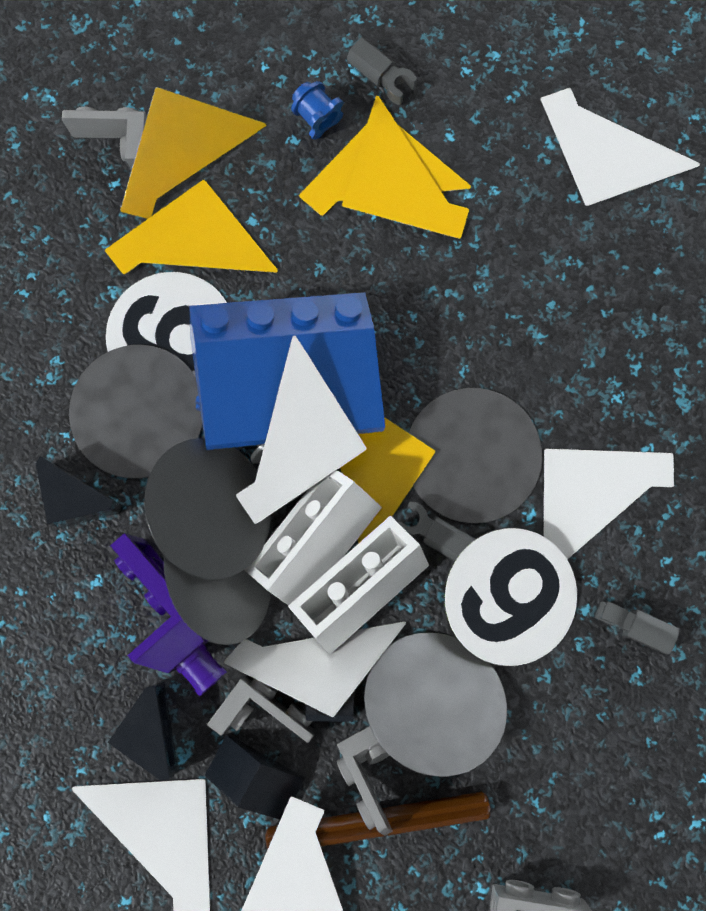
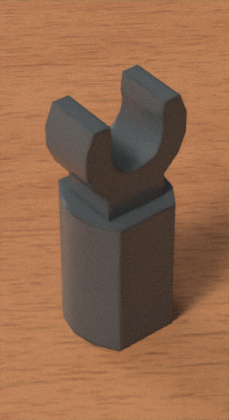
(380, 69)
(438, 533)
(639, 626)

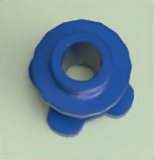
(316, 107)

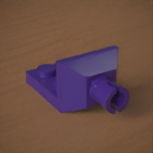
(173, 643)

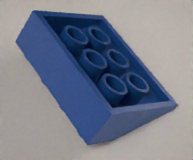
(244, 350)

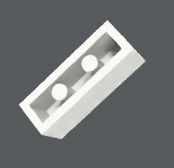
(313, 536)
(360, 584)

